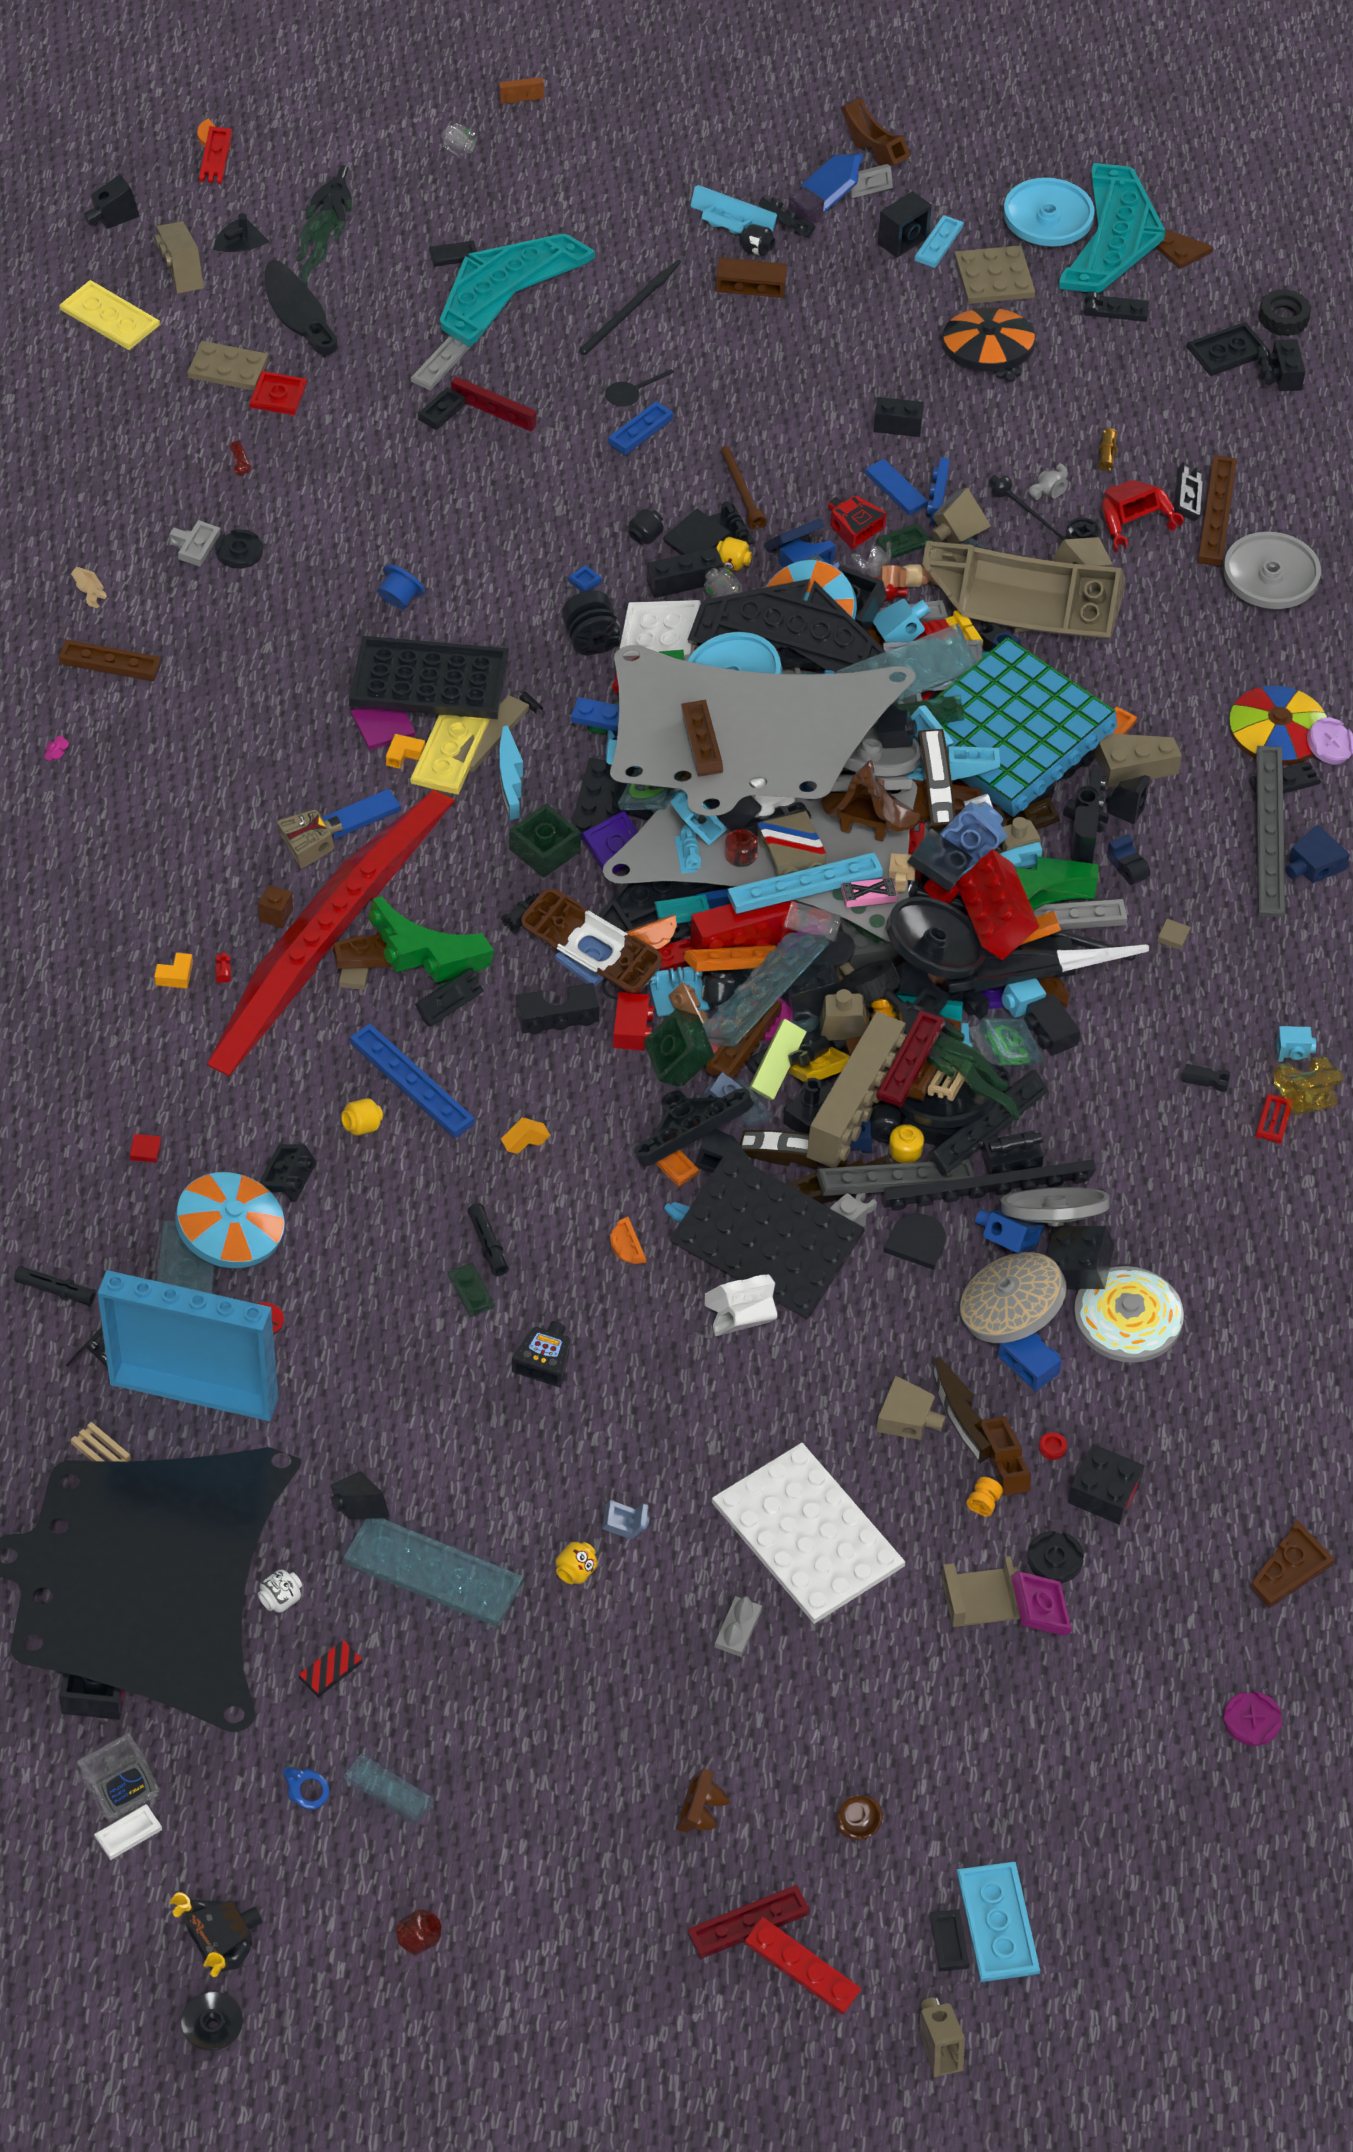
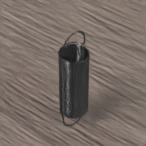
(533, 704)

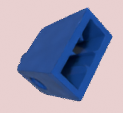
(1009, 1231)

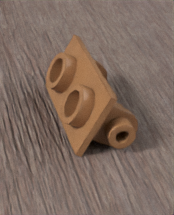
(686, 999)

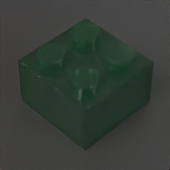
(545, 840)
(679, 1048)

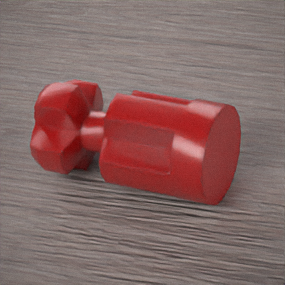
(222, 970)

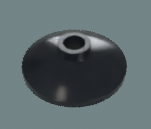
(209, 2008)

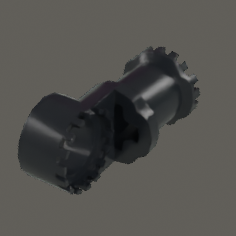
(514, 918)

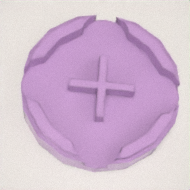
(1330, 741)

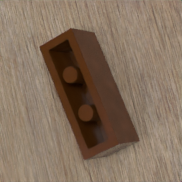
(751, 277)

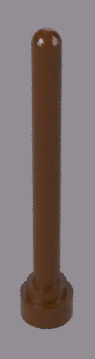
(754, 515)

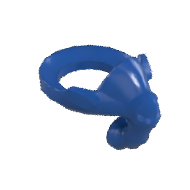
(294, 1780)

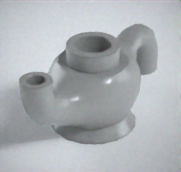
(1050, 483)

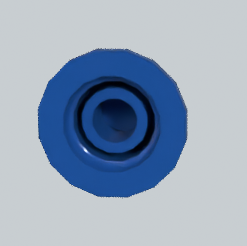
(399, 587)

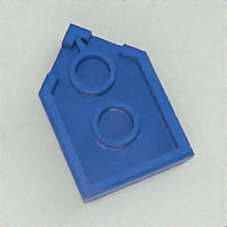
(834, 178)

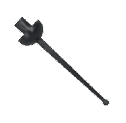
(1003, 487)

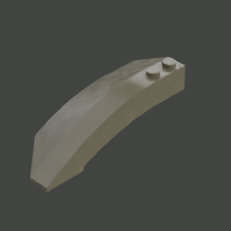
(1027, 590)

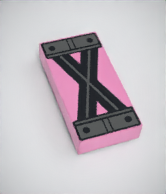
(869, 892)

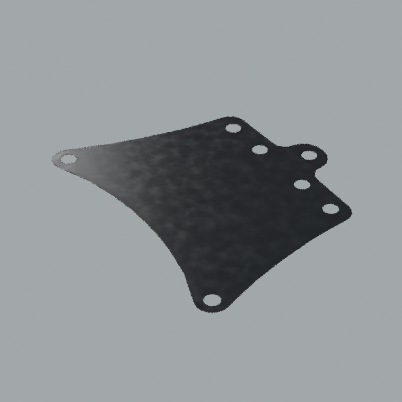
(148, 1570)

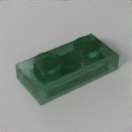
(904, 540)
(471, 1289)

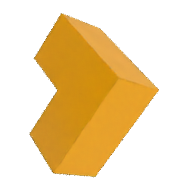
(402, 748)
(177, 974)
(525, 1133)

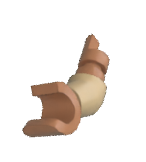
(906, 576)

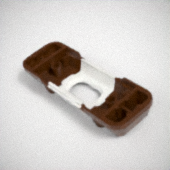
(565, 922)

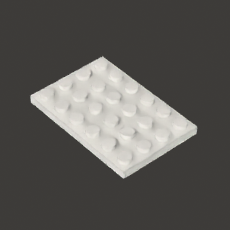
(808, 1532)

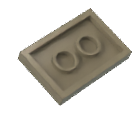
(227, 365)

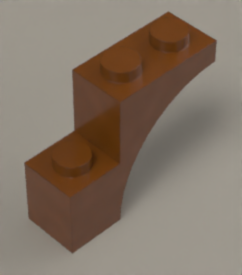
(868, 133)

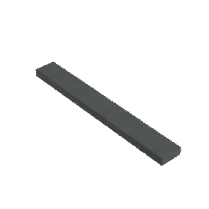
(1270, 831)

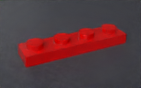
(802, 1966)

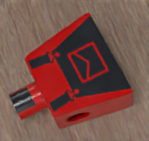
(856, 520)

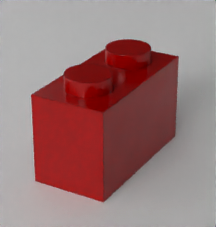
(632, 1020)

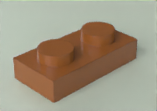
(521, 90)

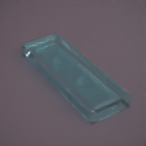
(389, 1789)

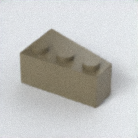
(180, 256)
(1137, 755)

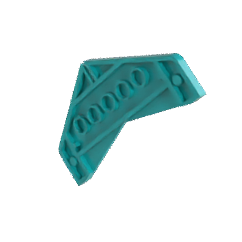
(1124, 233)
(495, 274)

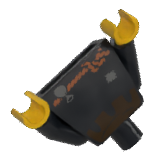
(218, 1930)

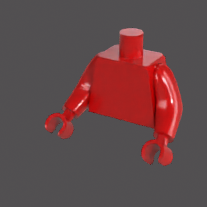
(1132, 501)

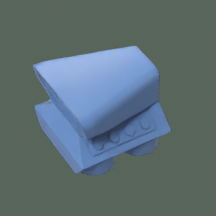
(976, 830)

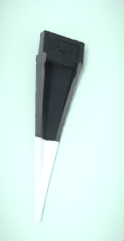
(1031, 964)

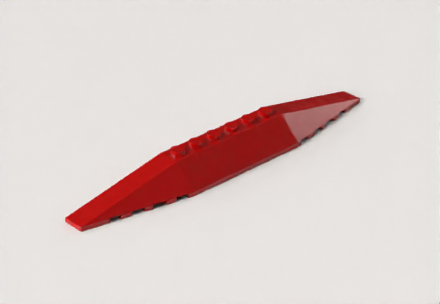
(319, 926)

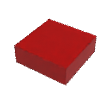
(145, 1148)

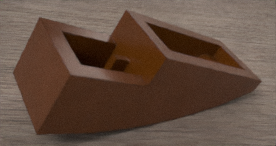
(1006, 1456)

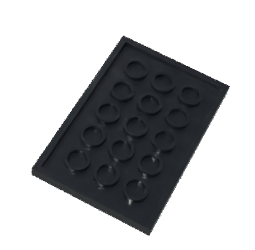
(429, 677)
(762, 1227)

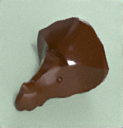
(869, 805)

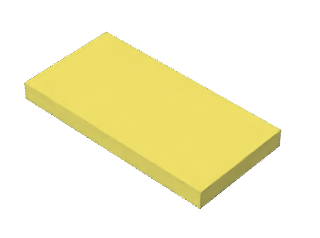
(109, 315)
(436, 766)

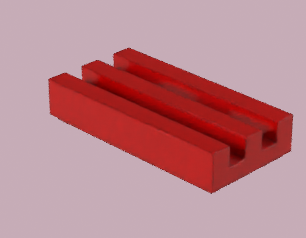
(1270, 1135)

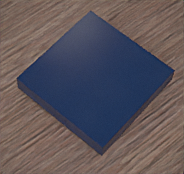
(793, 534)

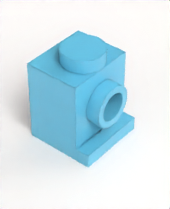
(1294, 1043)

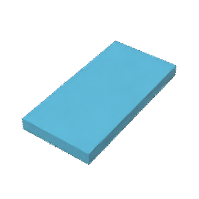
(998, 1921)

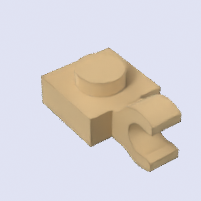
(90, 584)
(901, 871)

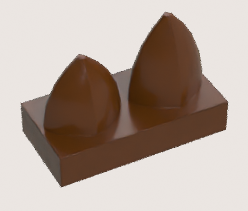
(700, 1792)

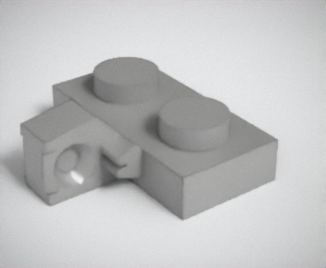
(195, 544)

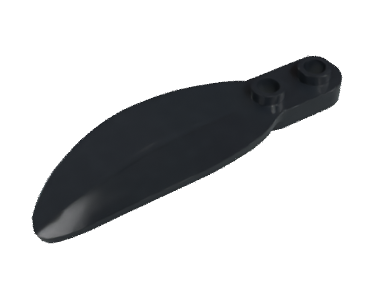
(298, 307)

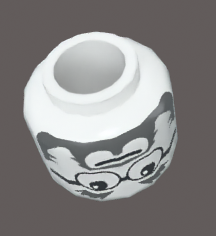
(280, 1591)

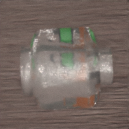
(458, 139)
(721, 582)

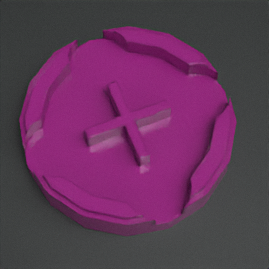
(1252, 1718)

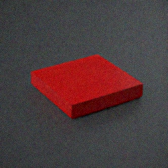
(278, 393)

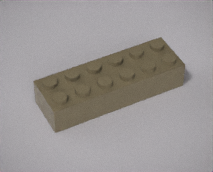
(855, 1091)

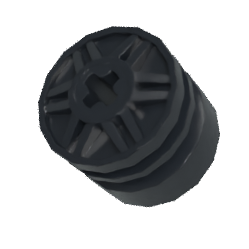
(591, 622)

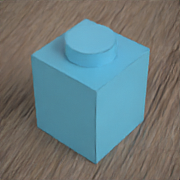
(1019, 994)

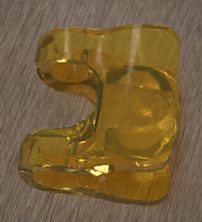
(1310, 1089)

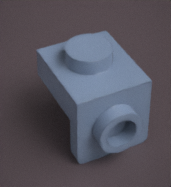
(625, 1520)

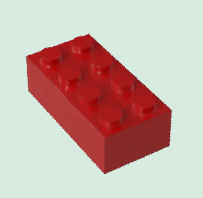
(997, 904)
(726, 929)

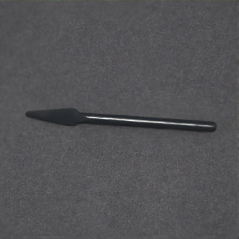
(655, 283)

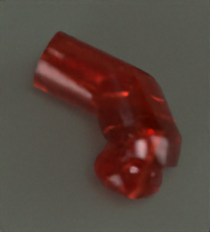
(243, 465)

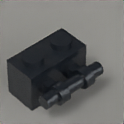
(1287, 365)
(1013, 1152)

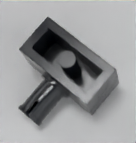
(803, 1110)

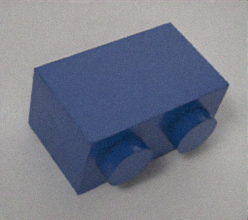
(1031, 1360)

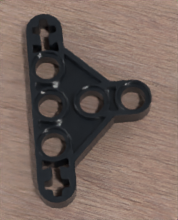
(698, 1113)

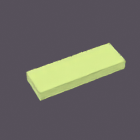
(776, 1059)

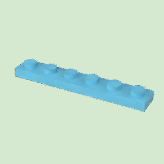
(804, 883)

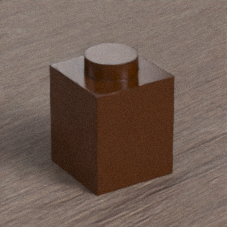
(275, 906)

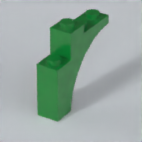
(1058, 880)
(414, 945)

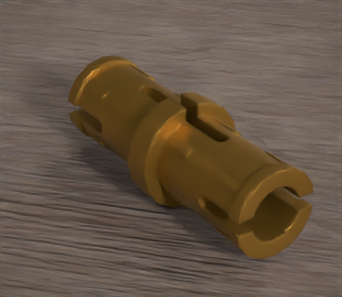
(1107, 449)

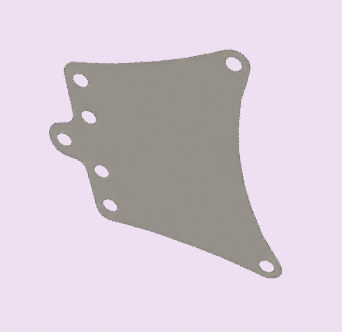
(763, 724)
(654, 856)

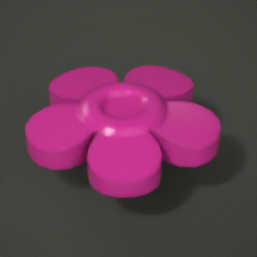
(56, 748)

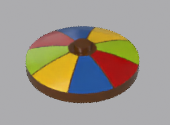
(1275, 719)

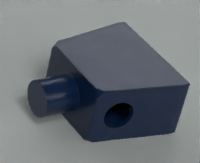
(1317, 856)

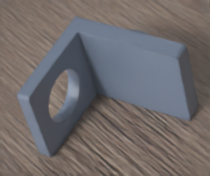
(721, 1086)

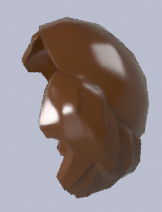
(859, 1817)

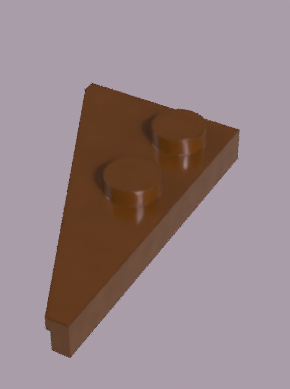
(1182, 249)

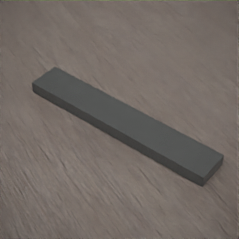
(884, 1177)

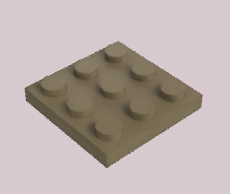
(994, 274)

